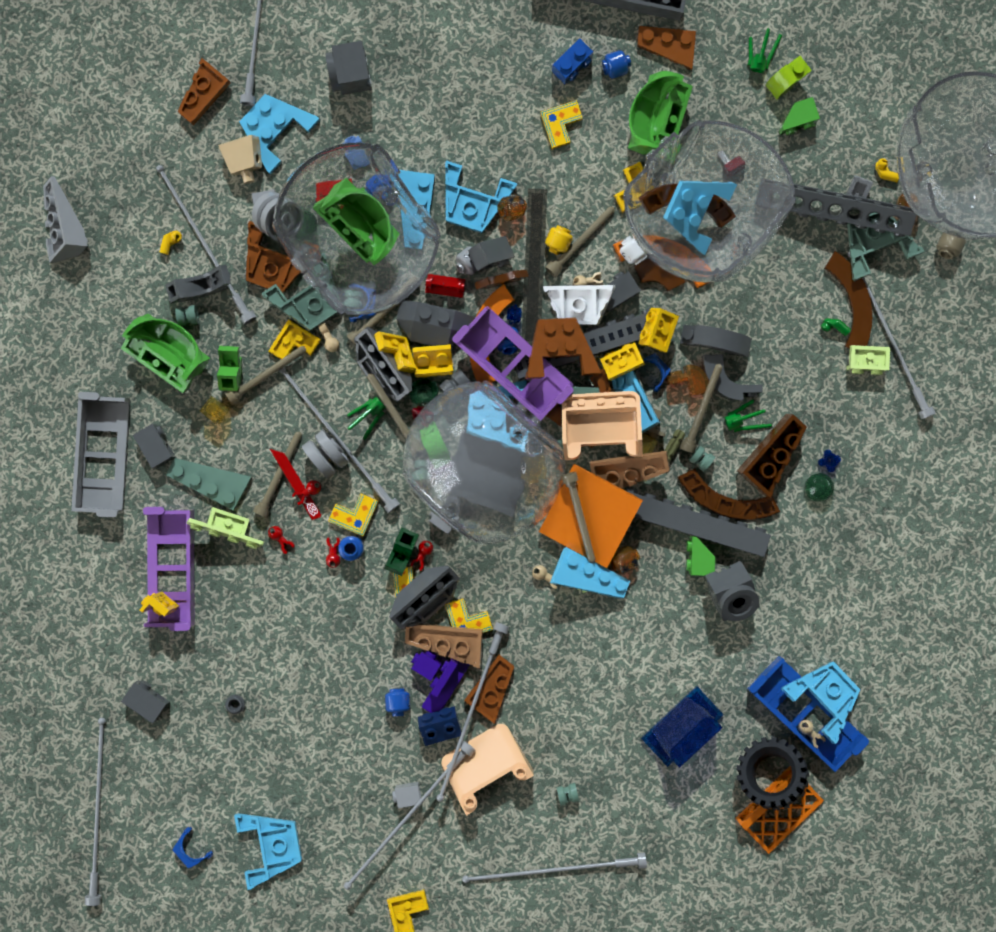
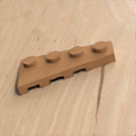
(449, 641)

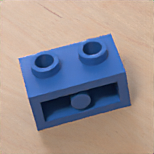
(572, 61)

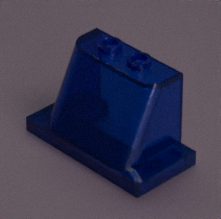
(684, 728)

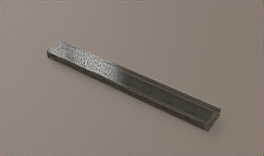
(534, 261)

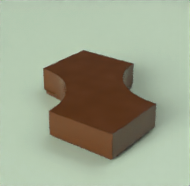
(650, 272)
(509, 277)

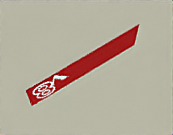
(296, 483)

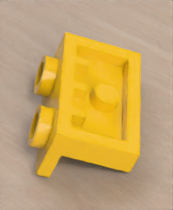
(658, 329)
(433, 361)
(622, 361)
(159, 603)

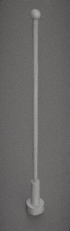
(248, 99)
(247, 316)
(925, 410)
(390, 503)
(500, 629)
(466, 749)
(640, 860)
(93, 898)

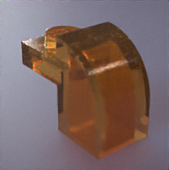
(694, 376)

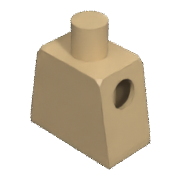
(243, 156)

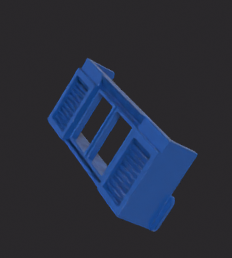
(768, 691)

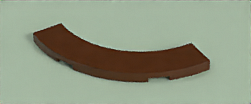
(661, 197)
(858, 299)
(723, 505)

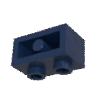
(439, 726)

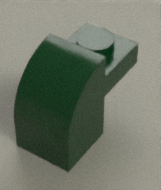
(402, 551)

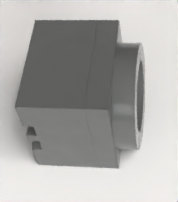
(348, 68)
(733, 592)

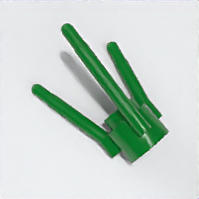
(759, 62)
(375, 407)
(734, 421)

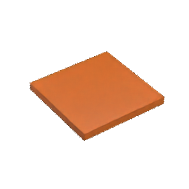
(606, 512)

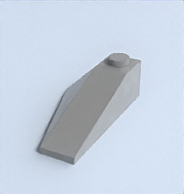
(66, 231)

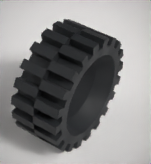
(761, 751)

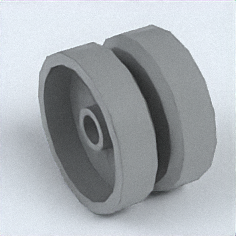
(263, 213)
(327, 452)

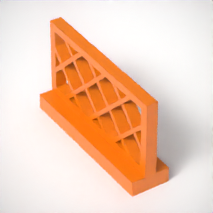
(753, 813)

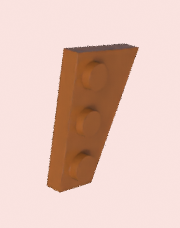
(669, 43)
(204, 91)
(492, 689)

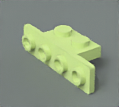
(227, 525)

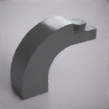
(199, 286)
(717, 339)
(724, 386)

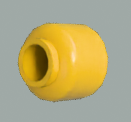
(558, 239)

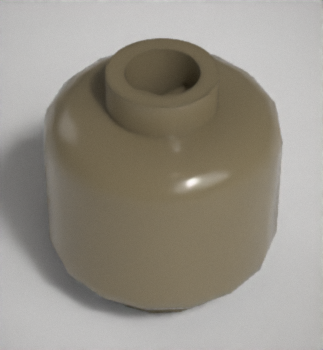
(950, 246)

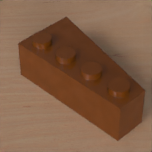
(772, 455)

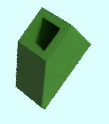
(801, 115)
(700, 560)

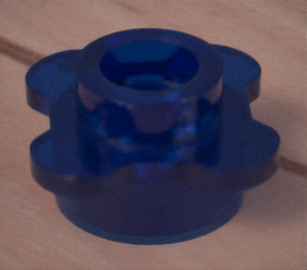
(514, 314)
(835, 459)

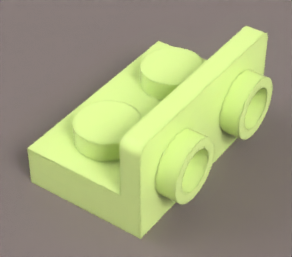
(869, 359)

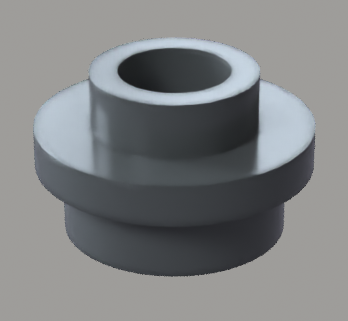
(229, 706)

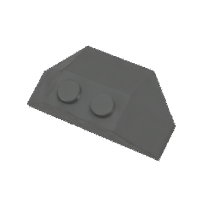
(430, 323)
(382, 365)
(424, 596)

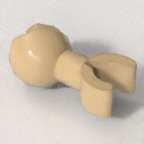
(581, 280)
(331, 343)
(542, 574)
(808, 729)

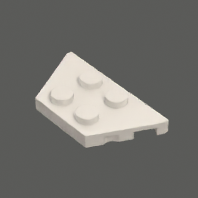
(581, 302)

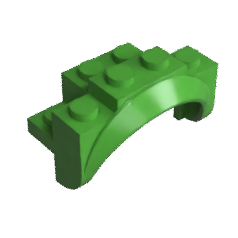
(655, 116)
(357, 219)
(167, 352)

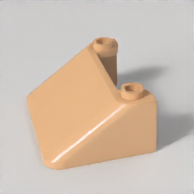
(601, 420)
(494, 757)

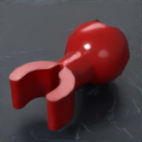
(310, 489)
(278, 536)
(423, 551)
(333, 556)

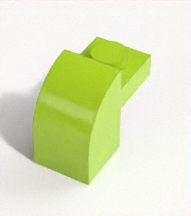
(787, 77)

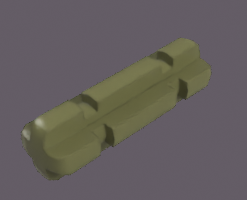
(674, 443)

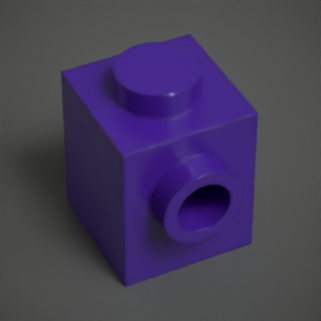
(426, 664)

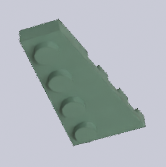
(215, 483)

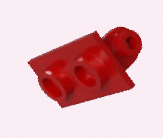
(445, 285)

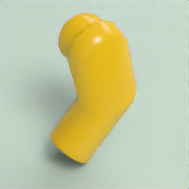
(883, 171)
(168, 240)

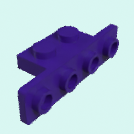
(444, 685)

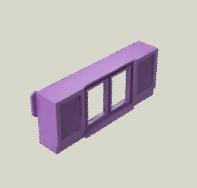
(484, 336)
(171, 528)

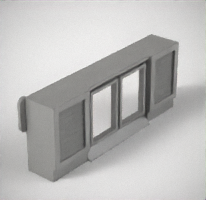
(100, 414)

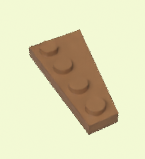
(630, 470)

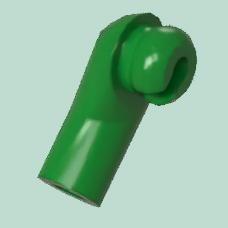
(829, 323)

